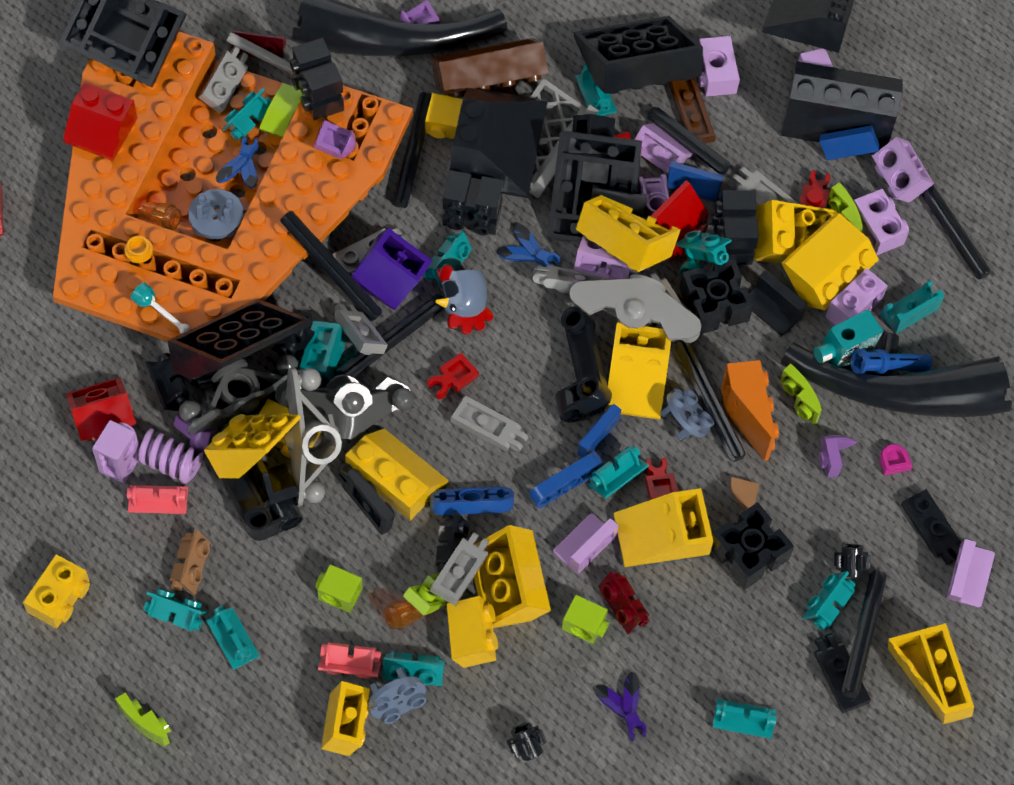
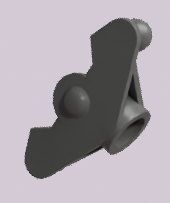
(238, 379)
(353, 404)

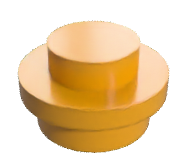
(138, 249)

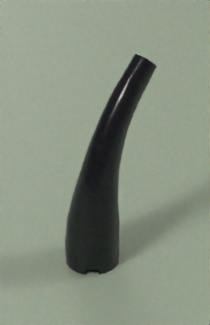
(366, 34)
(948, 391)

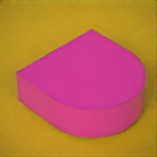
(894, 459)

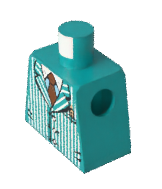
(842, 339)

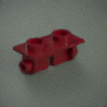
(273, 44)
(617, 592)

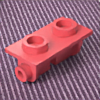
(157, 499)
(337, 661)

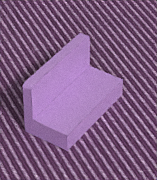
(660, 147)
(586, 542)
(970, 574)

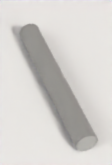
(259, 52)

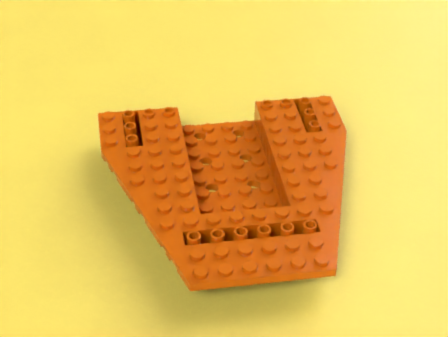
(188, 271)

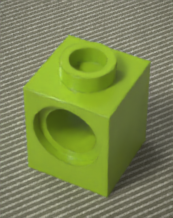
(339, 588)
(585, 620)

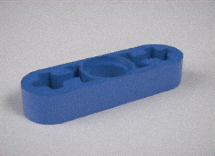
(567, 478)
(485, 500)

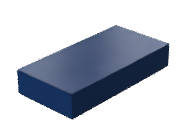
(849, 143)
(705, 183)
(599, 431)

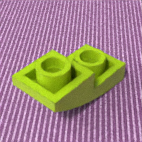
(281, 110)
(841, 201)
(806, 402)
(422, 598)
(148, 724)

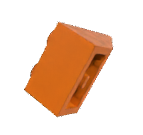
(749, 406)

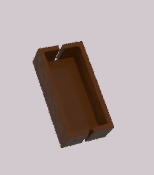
(489, 66)

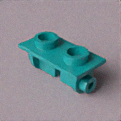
(594, 95)
(239, 122)
(705, 247)
(453, 253)
(612, 477)
(821, 606)
(186, 612)
(232, 637)
(427, 667)
(744, 719)

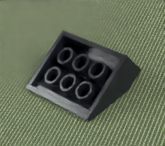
(810, 21)
(639, 54)
(840, 100)
(232, 337)

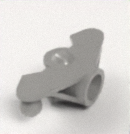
(637, 304)
(299, 435)

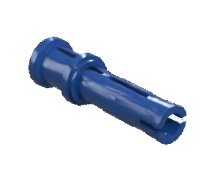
(881, 361)

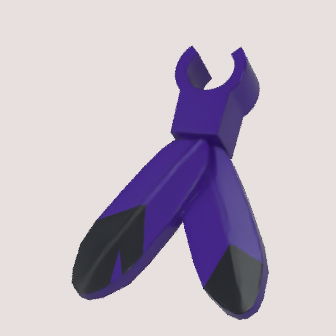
(625, 706)

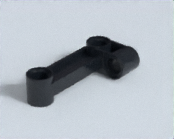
(590, 389)
(251, 508)

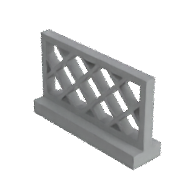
(546, 171)

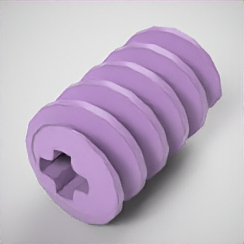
(168, 458)

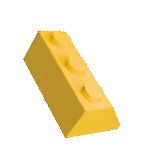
(829, 261)
(395, 471)
(512, 577)

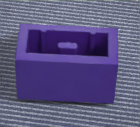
(390, 268)

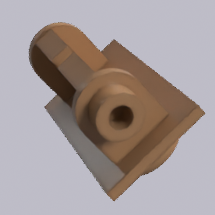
(194, 550)

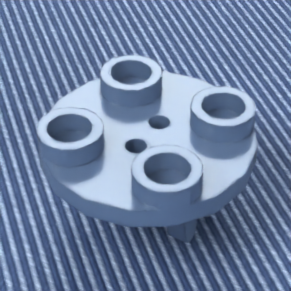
(228, 216)
(688, 413)
(397, 697)

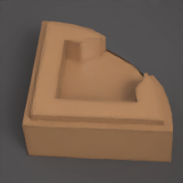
(744, 492)

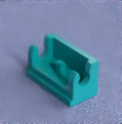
(912, 307)
(324, 349)

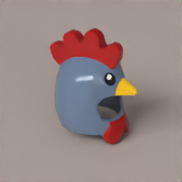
(464, 299)

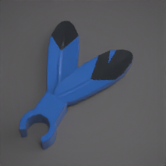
(241, 162)
(529, 251)

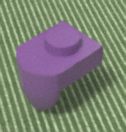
(420, 15)
(335, 140)
(198, 441)
(830, 456)

